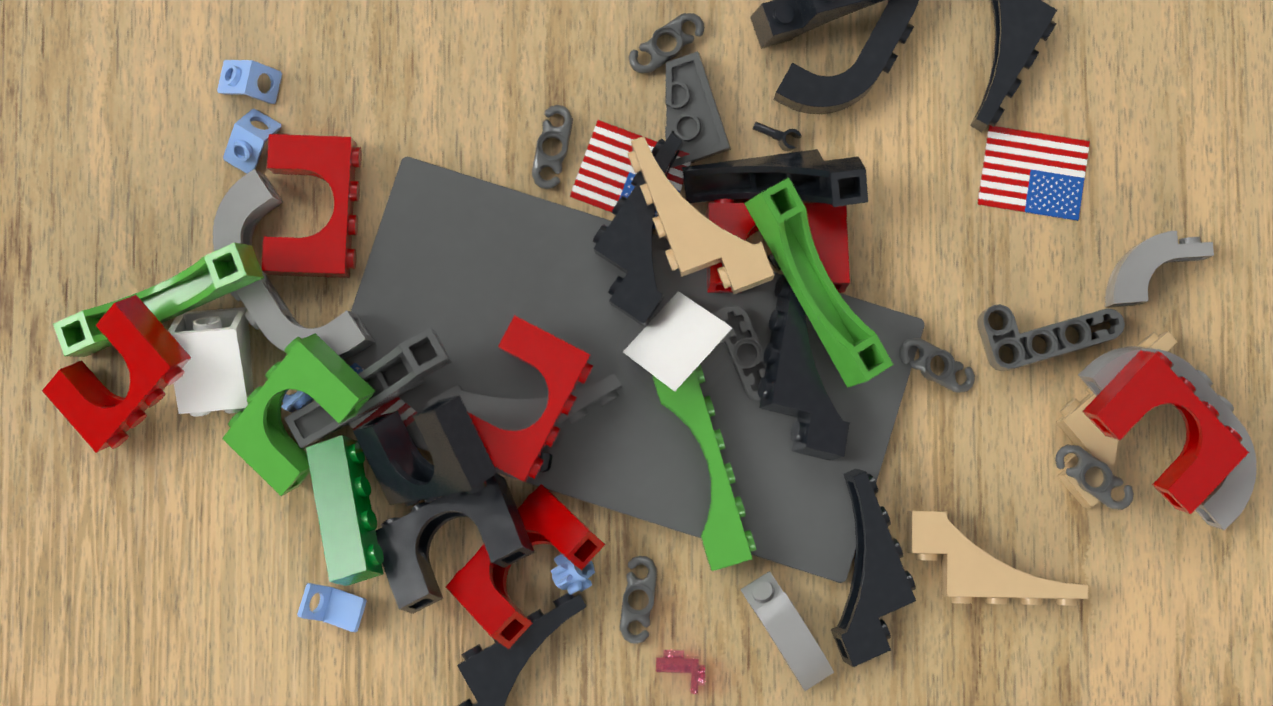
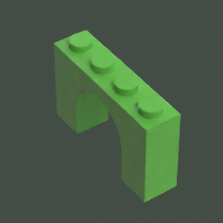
(259, 431)

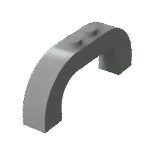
(235, 222)
(1236, 489)

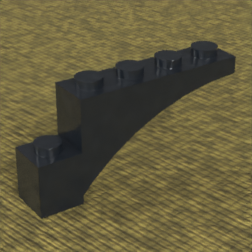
(786, 19)
(1017, 32)
(815, 180)
(629, 243)
(794, 385)
(878, 577)
(495, 669)

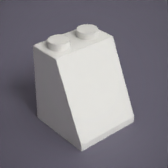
(220, 363)

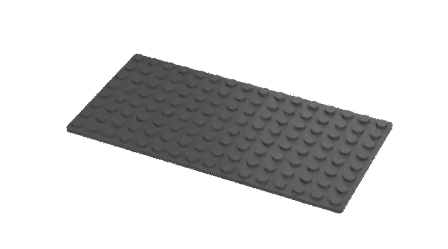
(478, 253)

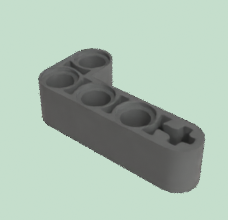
(1052, 334)

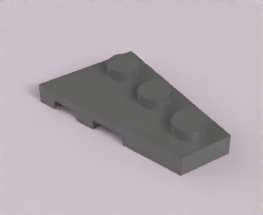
(693, 110)

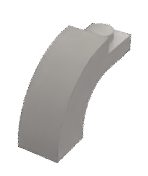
(1133, 272)
(787, 631)

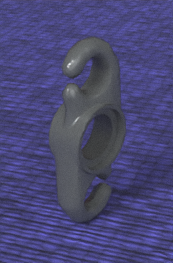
(660, 57)
(549, 131)
(947, 377)
(1102, 492)
(646, 584)

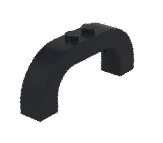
(830, 94)

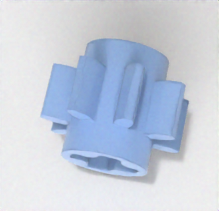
(569, 577)

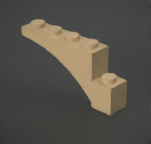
(691, 236)
(1090, 438)
(973, 572)

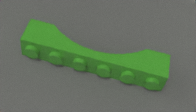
(197, 285)
(846, 338)
(723, 533)

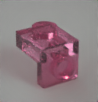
(675, 662)

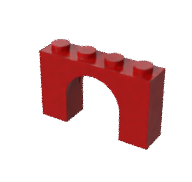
(827, 229)
(329, 250)
(152, 362)
(562, 368)
(1209, 446)
(482, 584)

